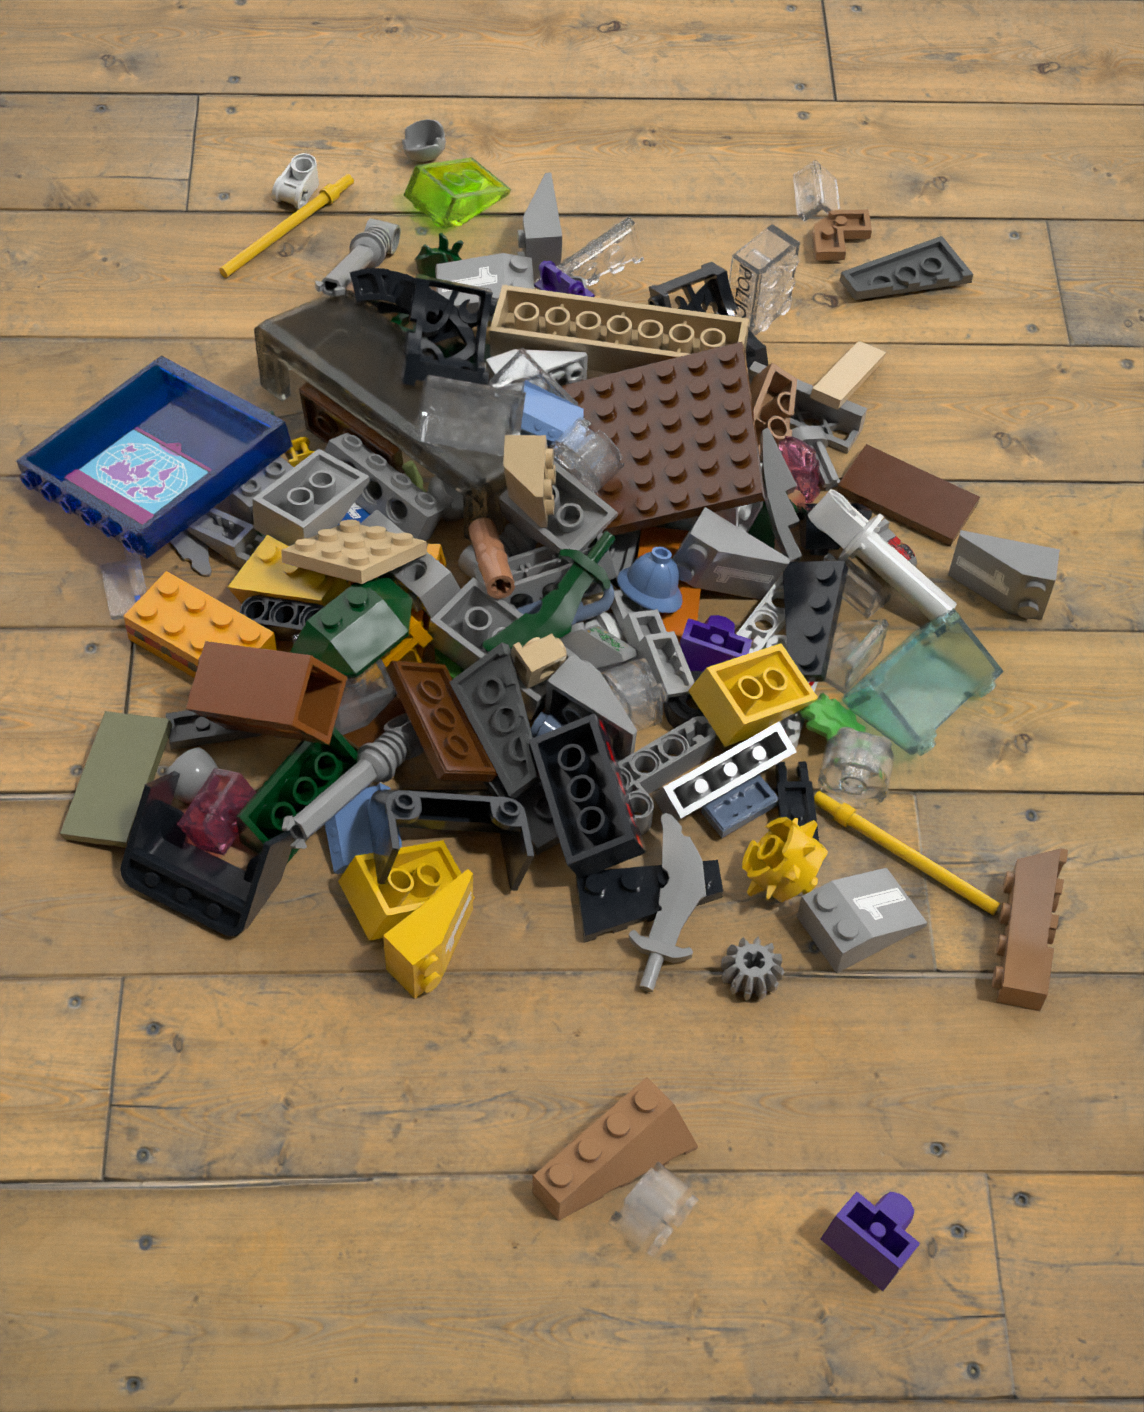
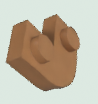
(839, 225)

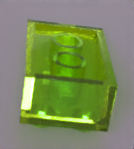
(454, 190)

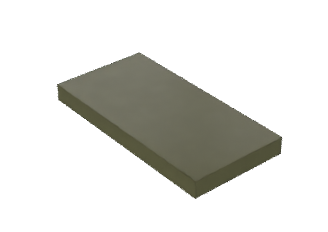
(114, 777)

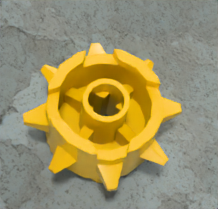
(784, 860)

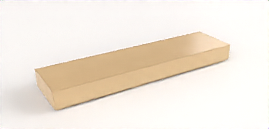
(847, 375)

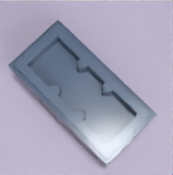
(740, 805)

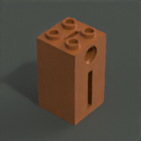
(267, 692)

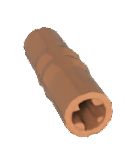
(491, 558)

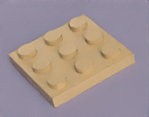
(354, 551)

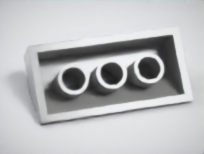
(471, 620)

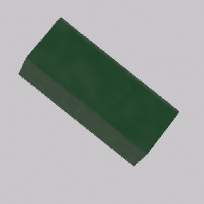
(292, 787)

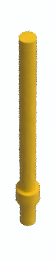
(327, 195)
(846, 815)

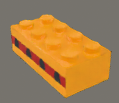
(179, 618)

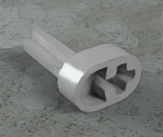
(816, 438)

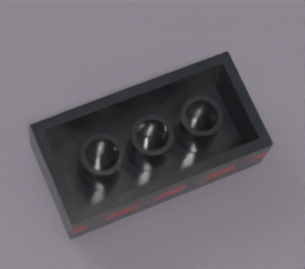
(587, 796)

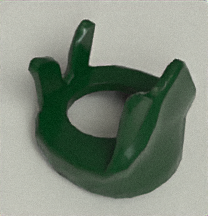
(430, 257)

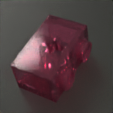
(213, 812)

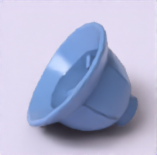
(653, 581)

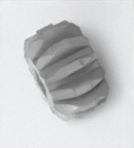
(752, 968)

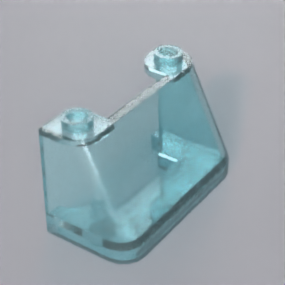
(924, 682)

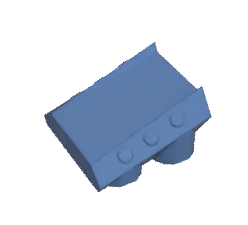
(546, 413)
(350, 831)

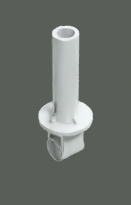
(861, 538)

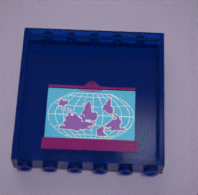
(154, 455)

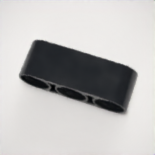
(279, 615)

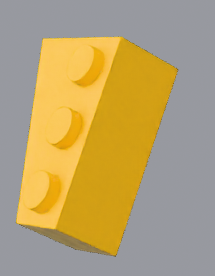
(268, 576)

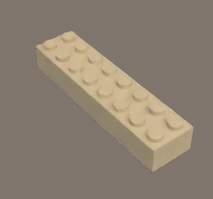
(609, 331)

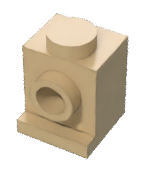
(538, 659)

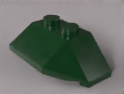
(357, 626)

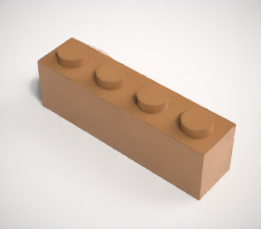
(773, 402)
(1029, 928)
(614, 1151)

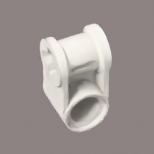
(297, 181)

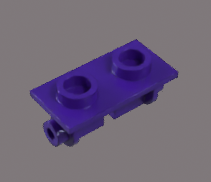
(557, 281)

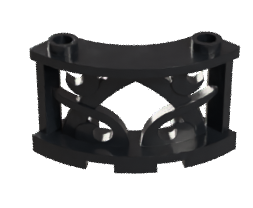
(714, 293)
(392, 294)
(428, 303)

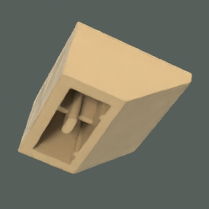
(530, 475)

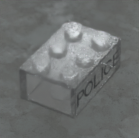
(764, 277)

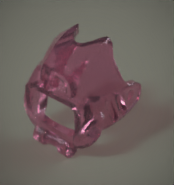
(802, 465)

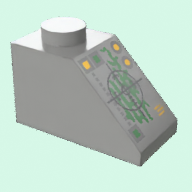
(597, 645)

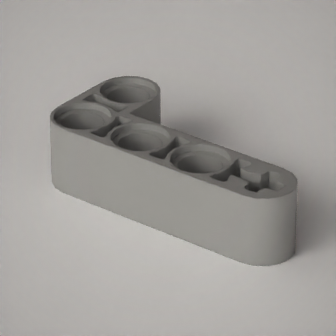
(691, 743)

